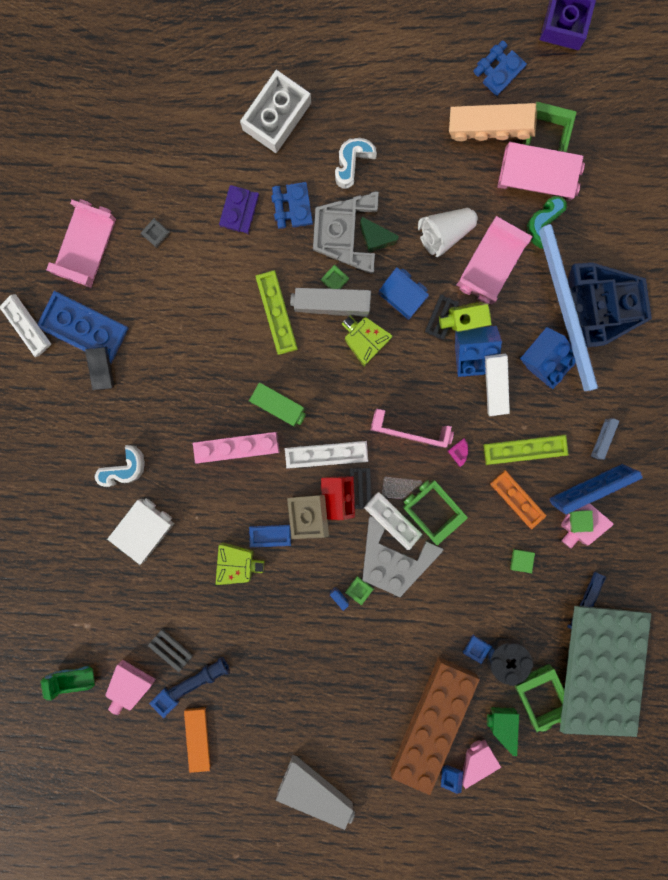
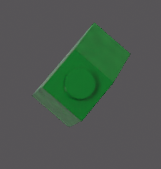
(505, 727)

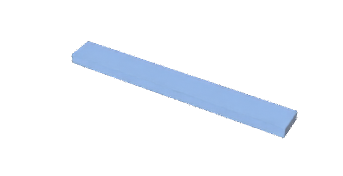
(567, 308)

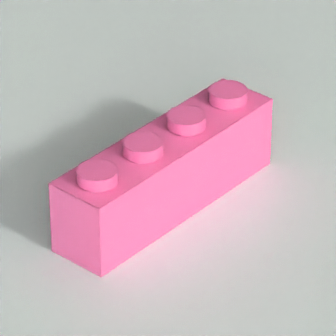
(236, 447)

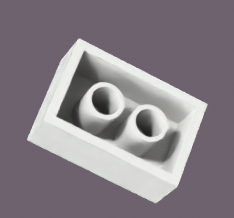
(276, 111)

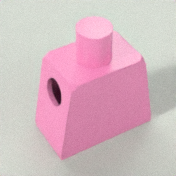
(600, 525)
(127, 687)

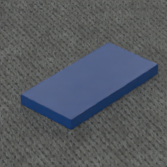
(81, 325)
(595, 488)

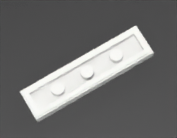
(326, 454)

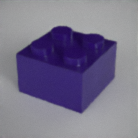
(567, 22)

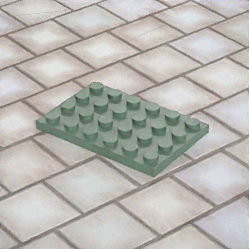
(605, 672)

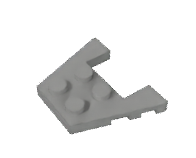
(336, 228)
(390, 568)

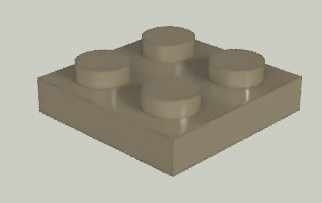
(308, 517)

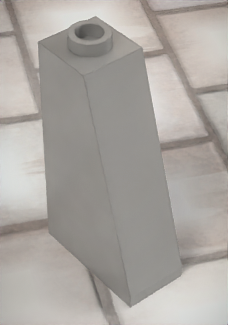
(332, 301)
(313, 795)

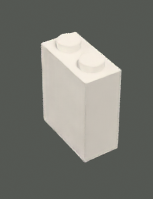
(141, 530)

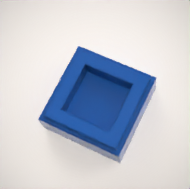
(339, 598)
(477, 649)
(163, 703)
(452, 779)

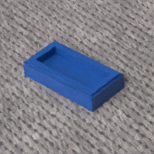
(270, 535)

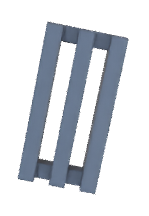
(605, 438)

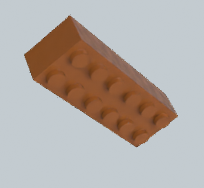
(434, 726)

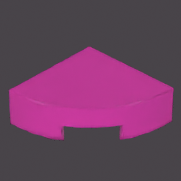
(459, 452)

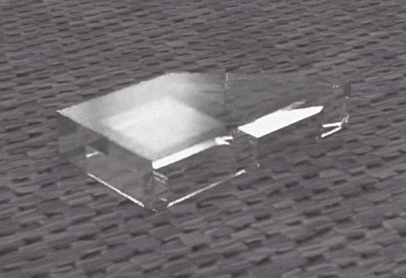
(398, 487)

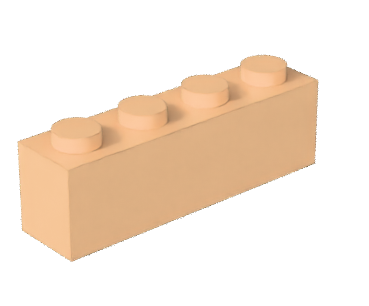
(493, 121)

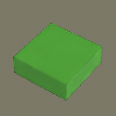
(335, 278)
(581, 521)
(522, 561)
(359, 590)

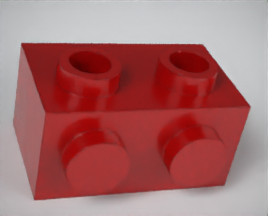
(339, 497)

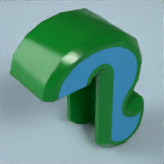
(552, 209)
(67, 681)

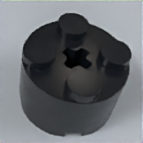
(517, 669)

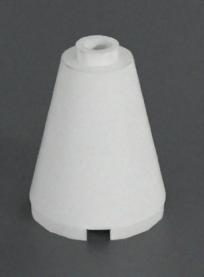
(446, 229)

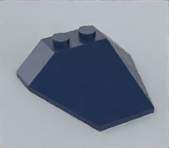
(607, 302)

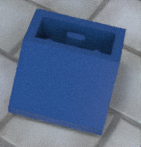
(403, 293)
(473, 346)
(549, 357)

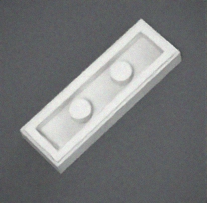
(25, 325)
(497, 384)
(393, 520)

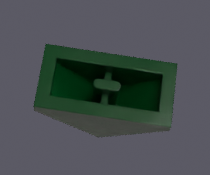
(376, 236)

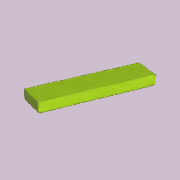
(276, 312)
(525, 449)

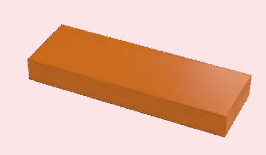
(518, 499)
(197, 739)

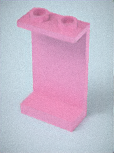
(541, 170)
(83, 243)
(493, 261)
(445, 437)

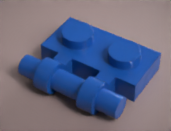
(504, 73)
(298, 203)

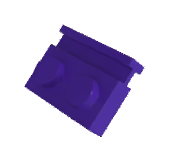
(239, 209)

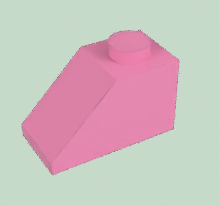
(478, 763)

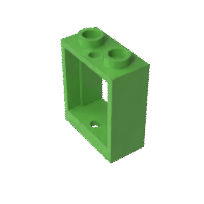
(557, 116)
(278, 405)
(447, 528)
(535, 679)

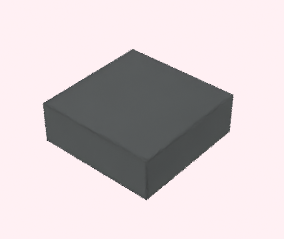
(155, 233)

